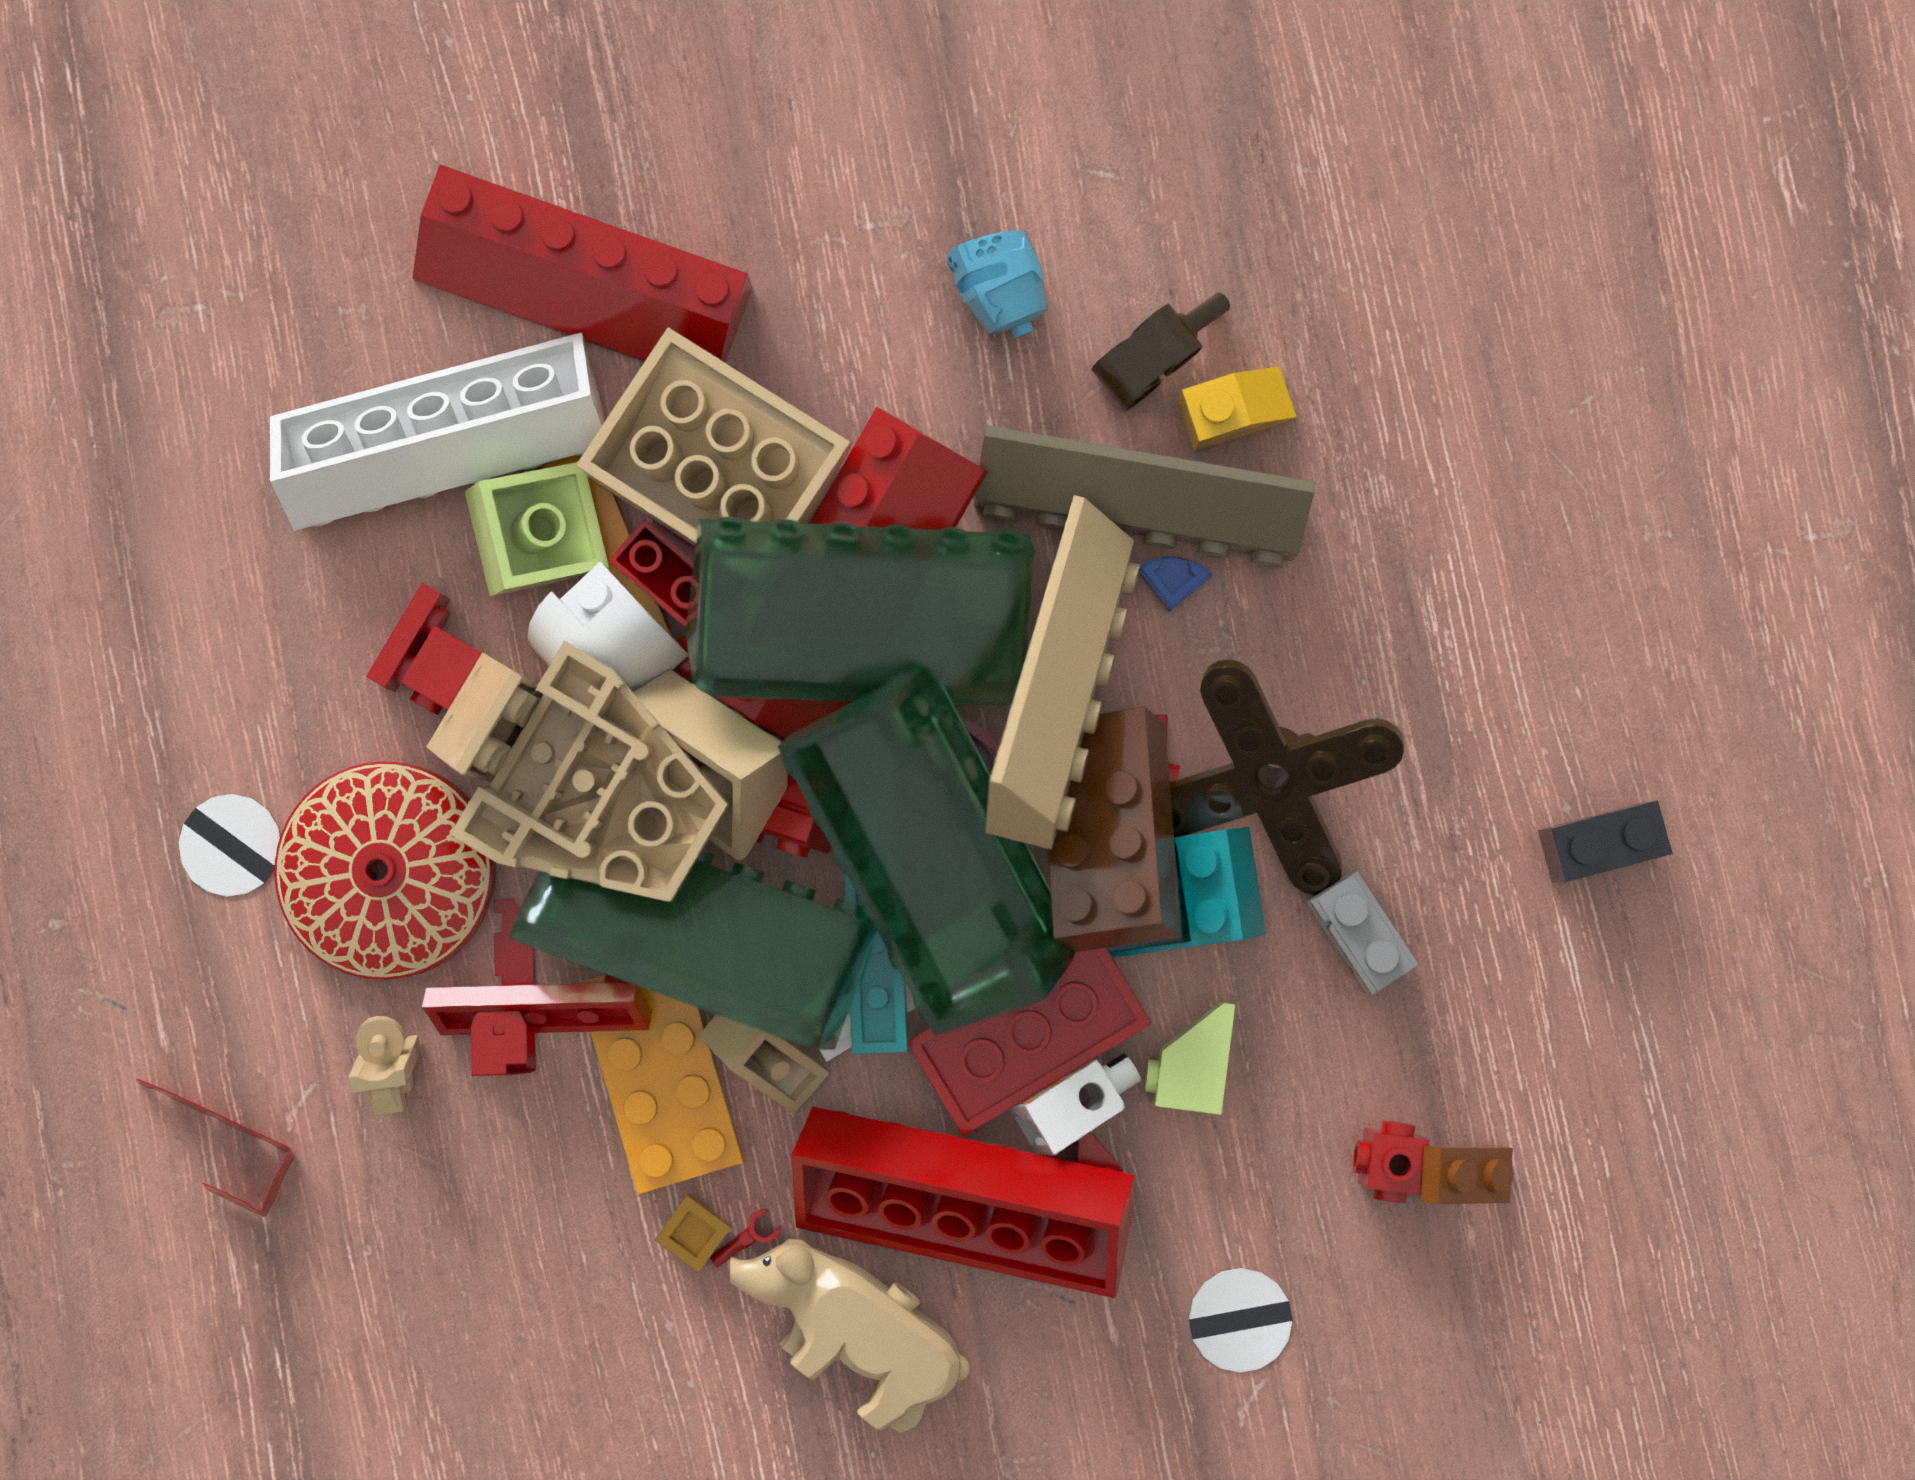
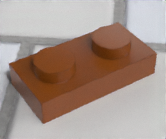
(1466, 1174)

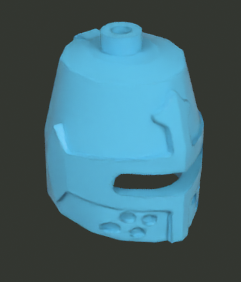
(1000, 281)

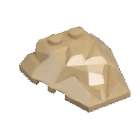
(595, 789)

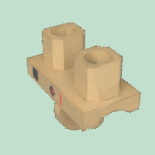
(384, 1065)

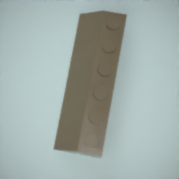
(1145, 495)

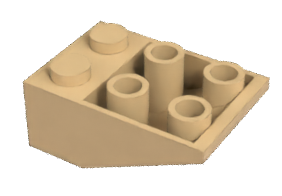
(485, 719)

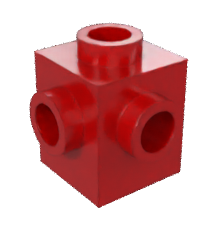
(1373, 1157)

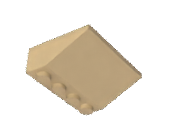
(710, 445)

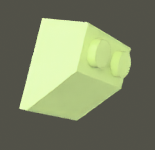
(535, 528)

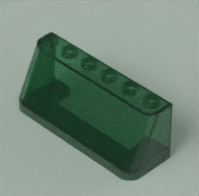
(856, 607)
(908, 827)
(719, 945)

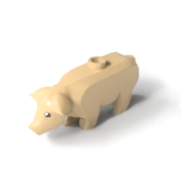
(860, 1321)

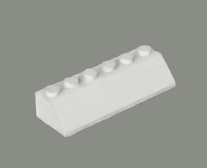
(434, 432)

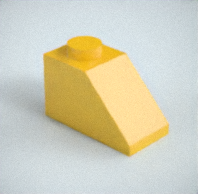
(1235, 406)

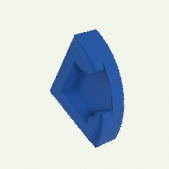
(1173, 578)

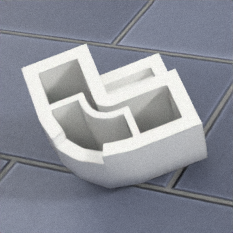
(608, 625)

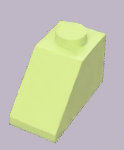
(1194, 1064)

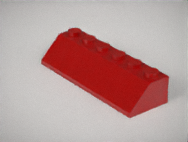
(572, 270)
(886, 480)
(962, 1201)

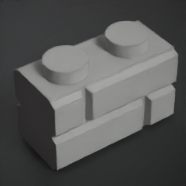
(1361, 933)

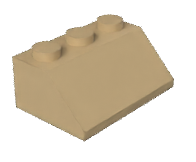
(727, 750)

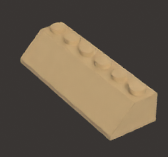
(1060, 679)

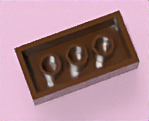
(1118, 859)

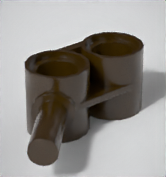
(1155, 348)

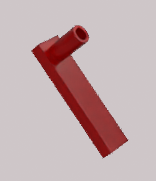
(545, 1008)

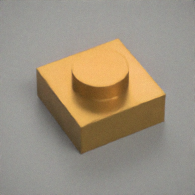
(693, 1232)

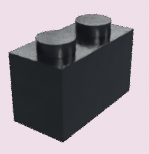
(1605, 842)

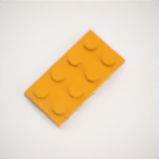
(667, 1096)

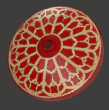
(433, 883)

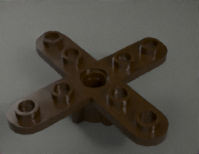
(1284, 793)

